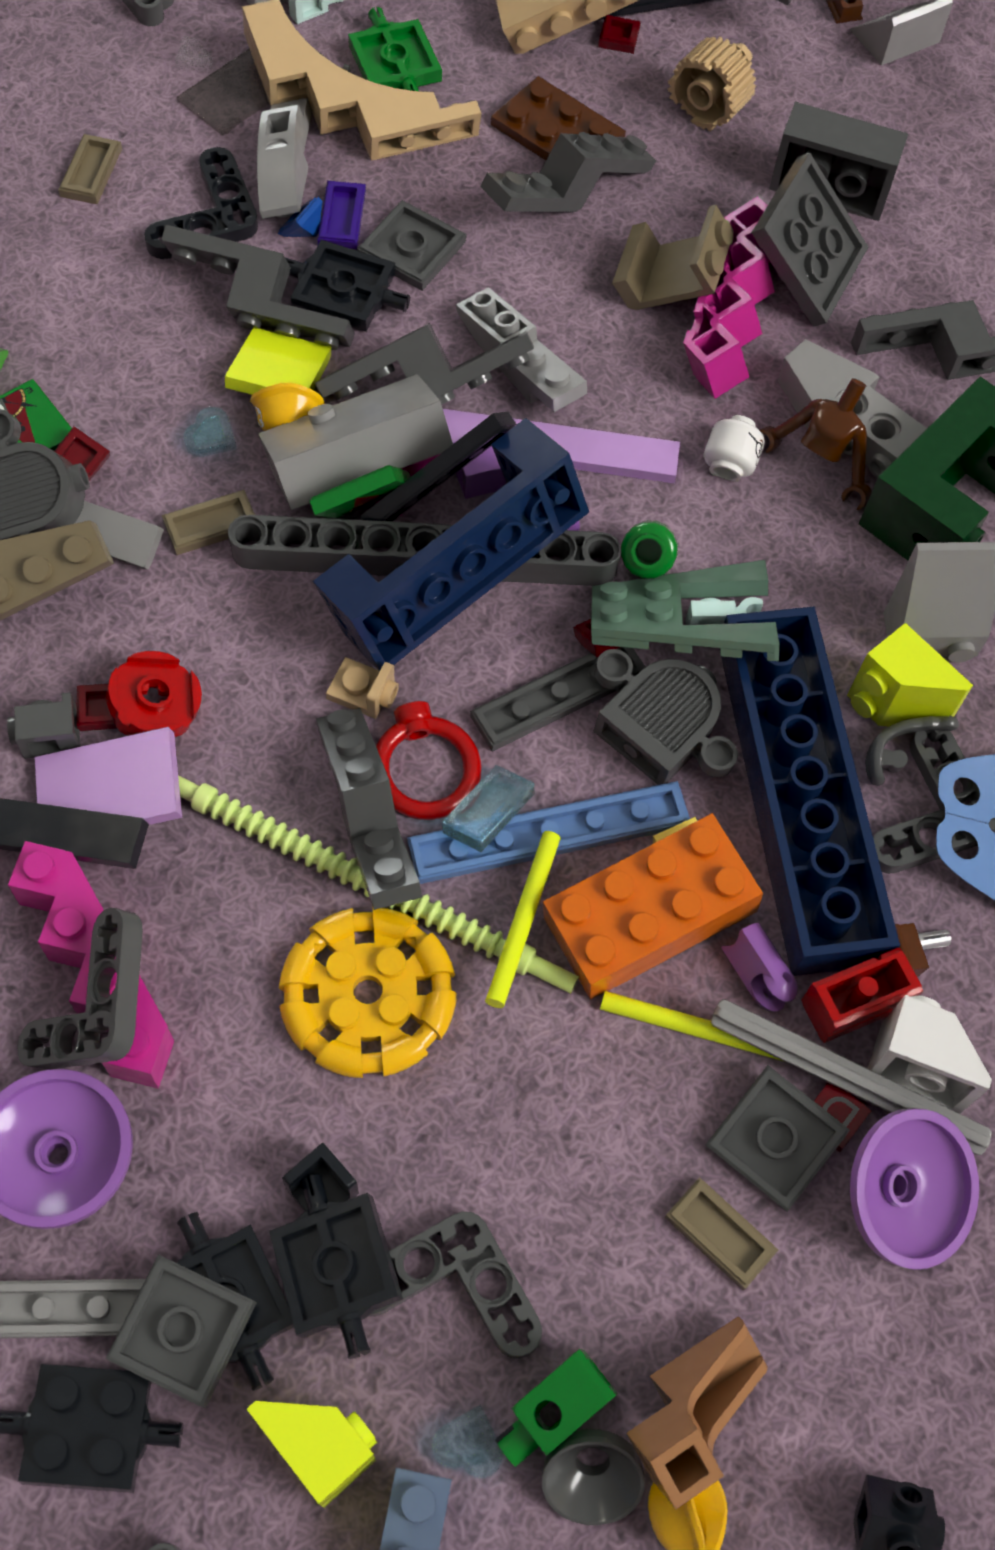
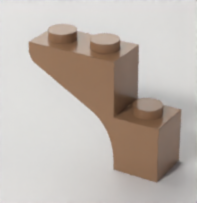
(699, 1399)

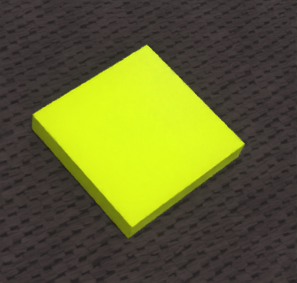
(276, 359)

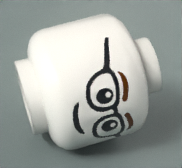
(734, 448)

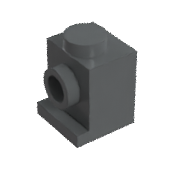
(44, 727)

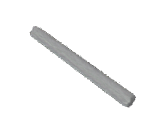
(837, 1069)

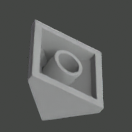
(904, 30)

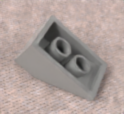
(947, 597)

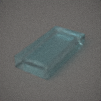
(488, 808)

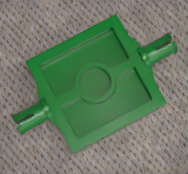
(395, 53)

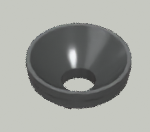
(596, 1492)

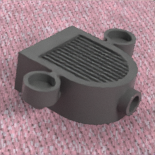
(36, 484)
(662, 716)

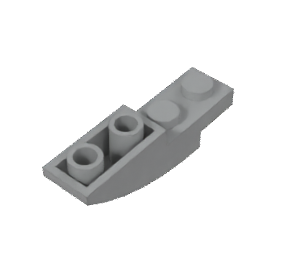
(281, 157)
(541, 377)

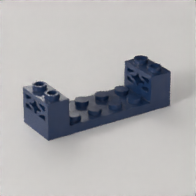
(465, 560)

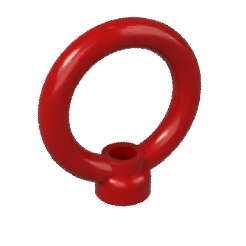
(416, 722)

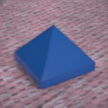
(304, 223)

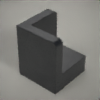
(336, 1179)

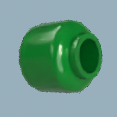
(649, 549)

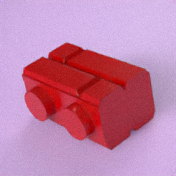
(860, 994)

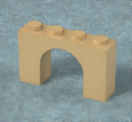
(541, 21)

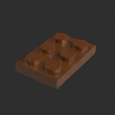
(543, 112)

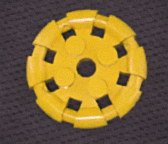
(373, 1021)

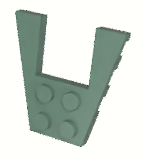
(651, 611)

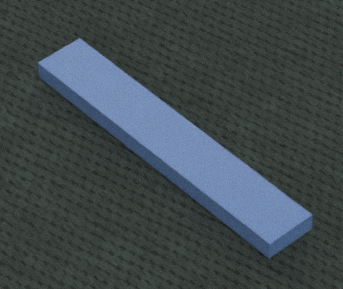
(578, 824)

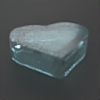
(210, 433)
(468, 1444)

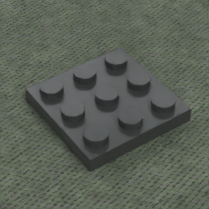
(810, 239)

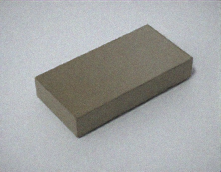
(90, 169)
(205, 522)
(721, 1233)

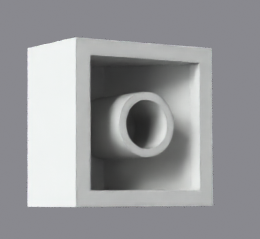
(929, 1054)

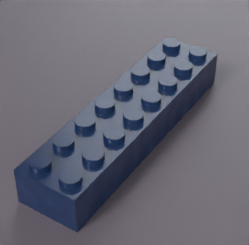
(808, 799)

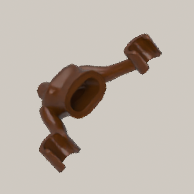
(829, 433)

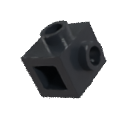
(897, 1517)

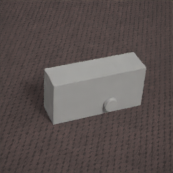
(356, 437)

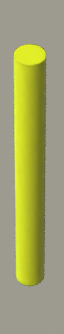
(522, 920)
(673, 1020)

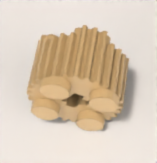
(713, 82)

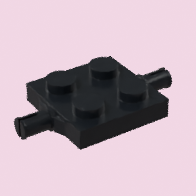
(345, 284)
(335, 1265)
(242, 1267)
(87, 1429)

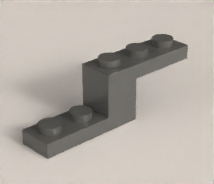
(568, 173)
(257, 286)
(951, 328)
(423, 355)
(368, 809)

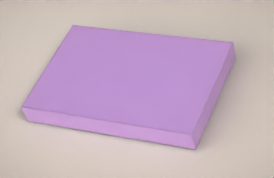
(115, 776)

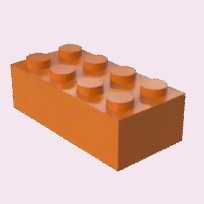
(652, 905)

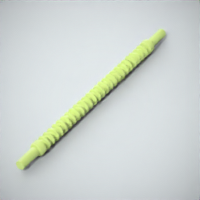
(206, 800)

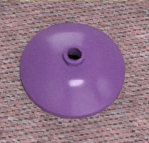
(54, 1112)
(932, 1194)

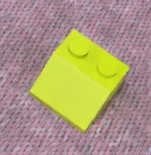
(906, 681)
(317, 1444)

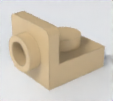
(363, 687)

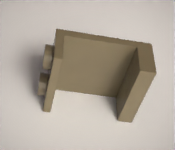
(676, 270)

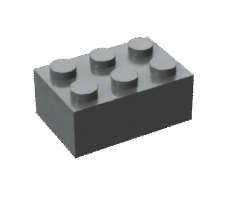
(850, 152)

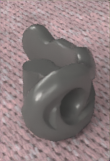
(893, 761)

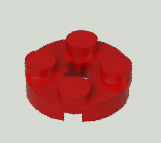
(153, 670)

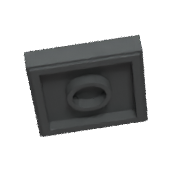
(415, 243)
(777, 1138)
(181, 1331)

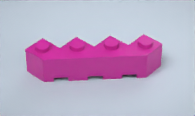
(729, 316)
(56, 884)

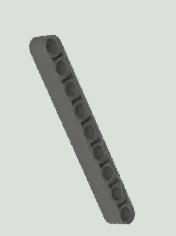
(403, 542)

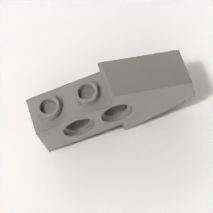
(817, 373)

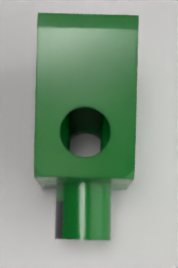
(577, 1390)

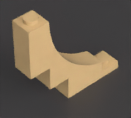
(386, 117)

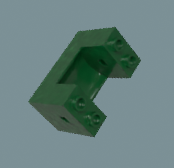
(917, 493)

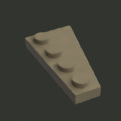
(48, 562)

